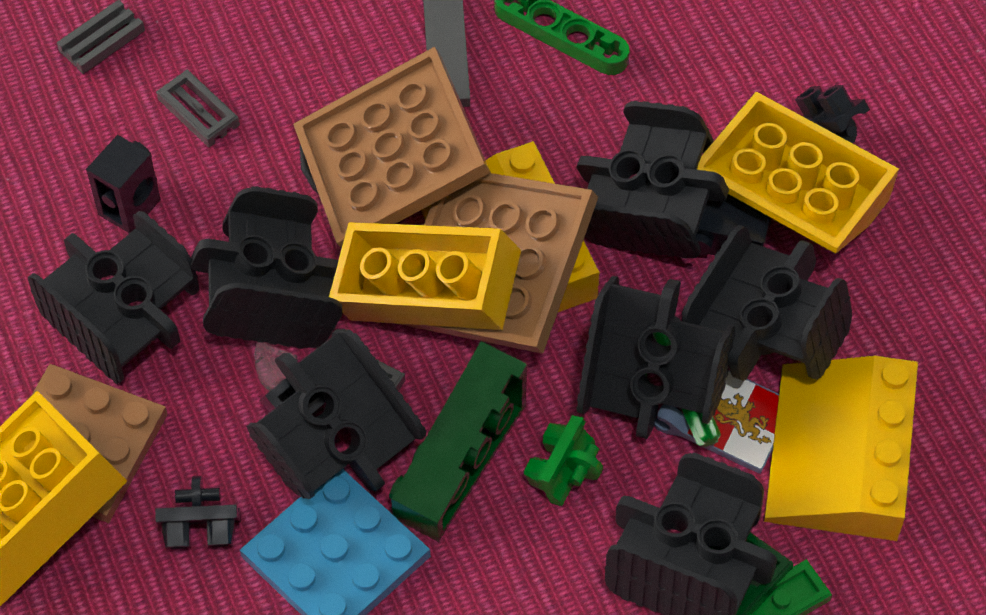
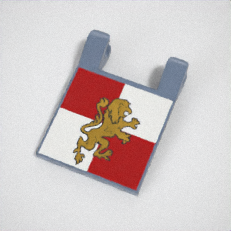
(744, 419)

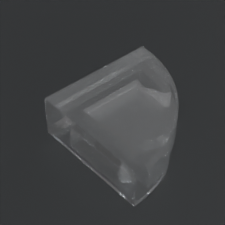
(265, 365)

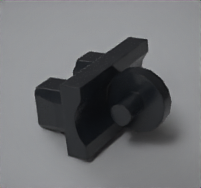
(832, 110)
(177, 521)

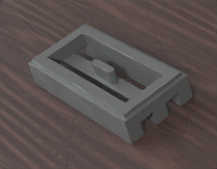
(96, 33)
(216, 128)

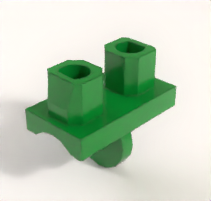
(569, 463)

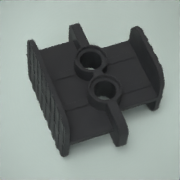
(646, 209)
(267, 276)
(771, 290)
(97, 312)
(624, 350)
(356, 399)
(679, 570)

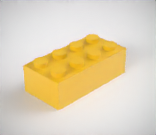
(426, 275)

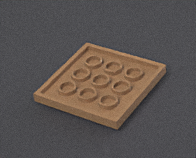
(391, 146)
(548, 228)

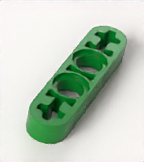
(566, 23)

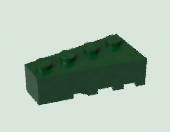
(461, 441)

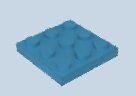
(335, 551)

